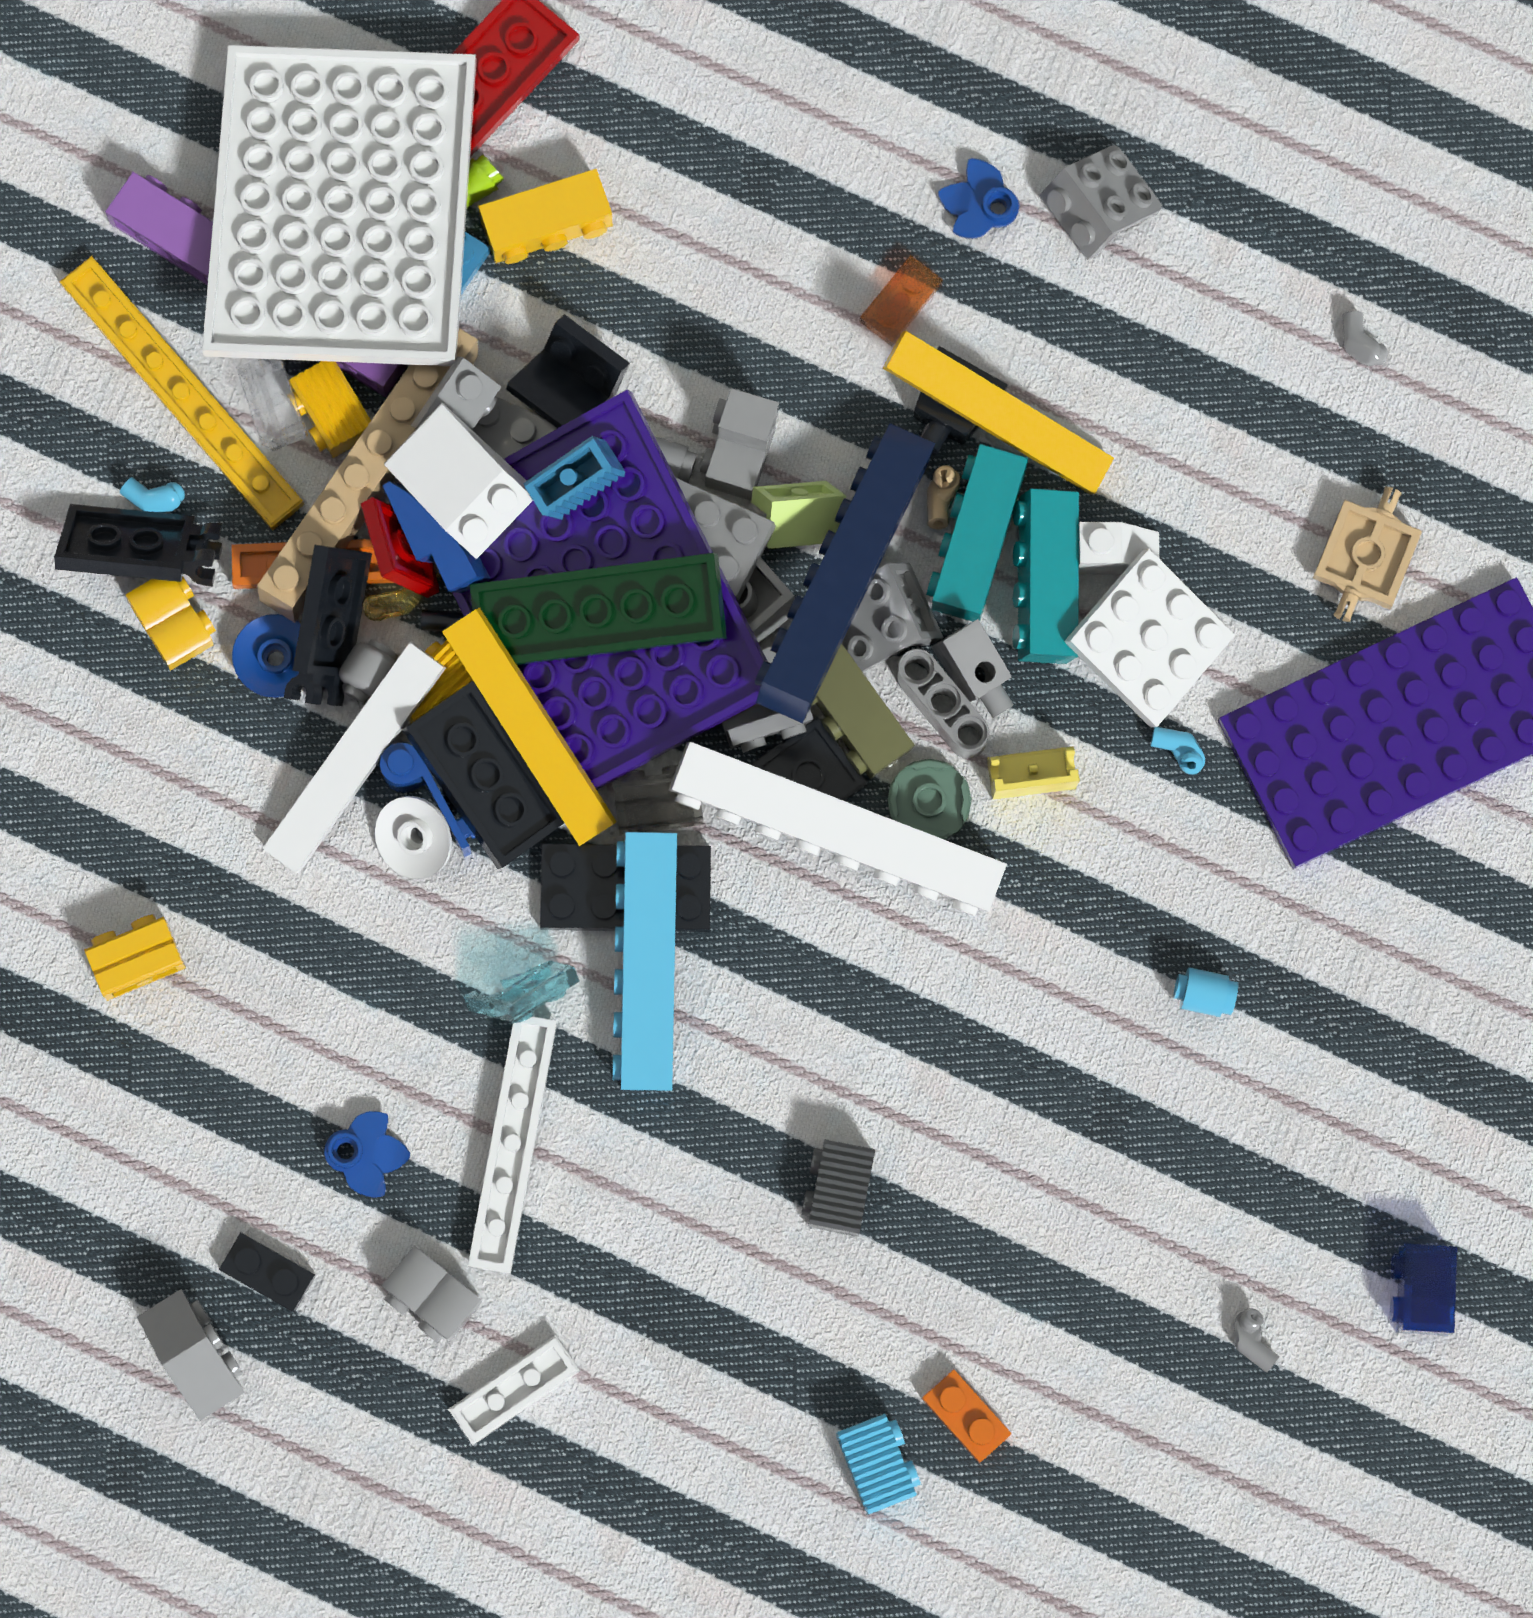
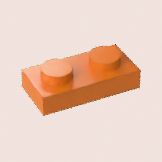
(966, 1416)

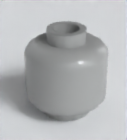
(366, 669)

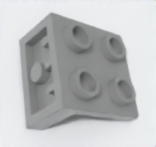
(890, 618)

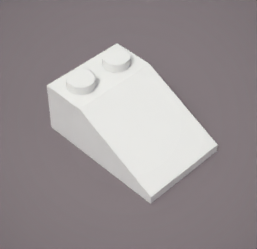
(459, 480)

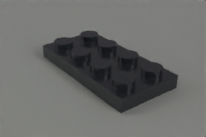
(483, 775)
(582, 882)

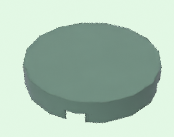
(934, 811)

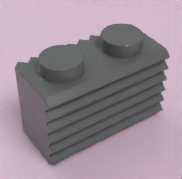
(840, 1187)

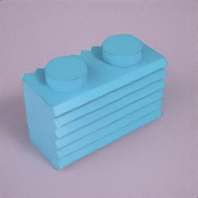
(877, 1463)

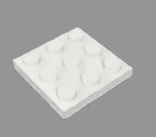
(1149, 638)

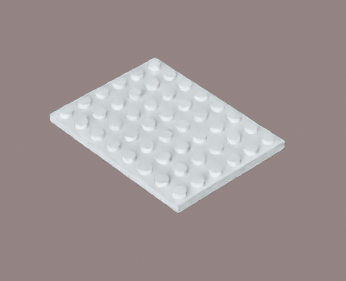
(340, 206)

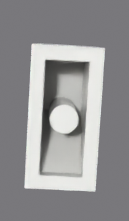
(1112, 546)

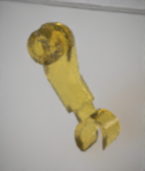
(392, 603)

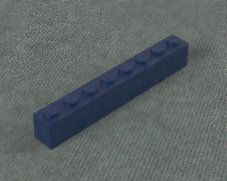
(844, 574)

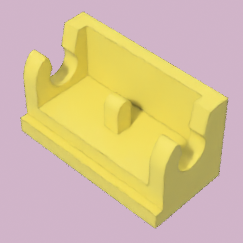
(1032, 772)

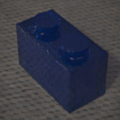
(1424, 1289)

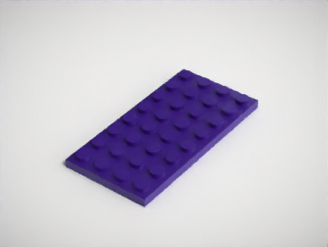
(1392, 725)

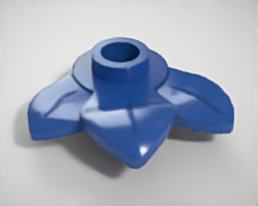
(973, 201)
(373, 1153)

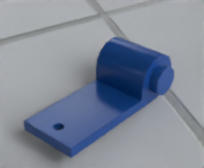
(406, 772)

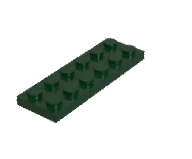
(606, 608)

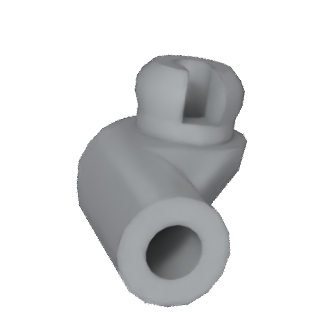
(1360, 345)
(1248, 1339)

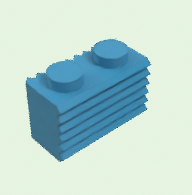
(574, 478)

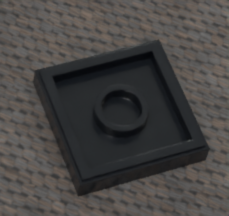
(815, 762)

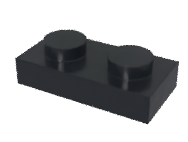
(267, 1272)

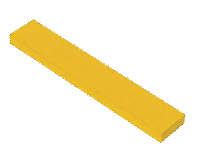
(998, 412)
(529, 726)

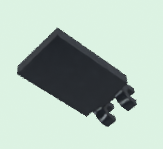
(137, 544)
(329, 622)

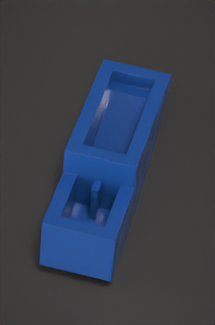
(432, 543)

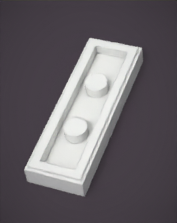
(514, 1390)

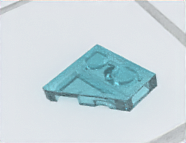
(525, 992)

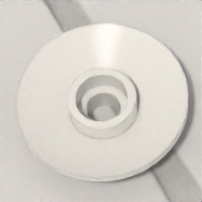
(400, 844)

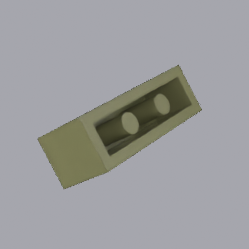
(860, 718)

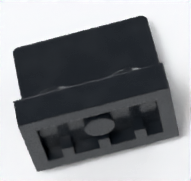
(569, 374)

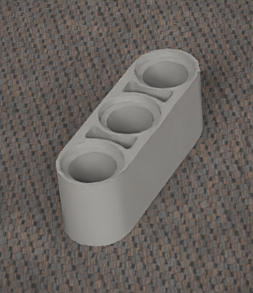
(939, 683)

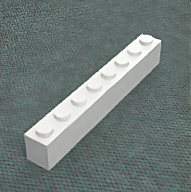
(836, 827)

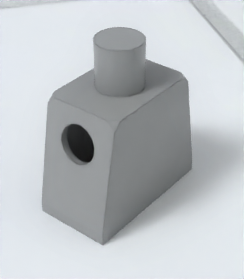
(970, 649)

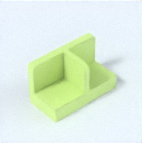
(799, 511)

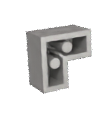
(745, 435)
(192, 1353)

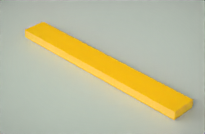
(182, 393)

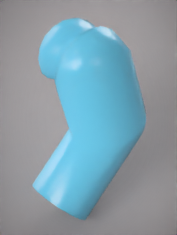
(159, 499)
(1182, 745)

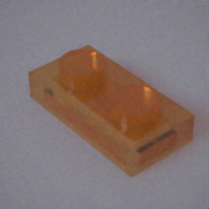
(901, 300)

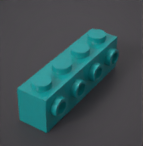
(978, 534)
(1046, 575)

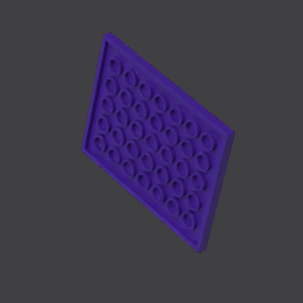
(636, 702)

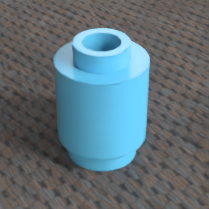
(1206, 992)

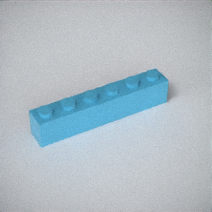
(647, 961)

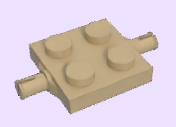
(1367, 554)

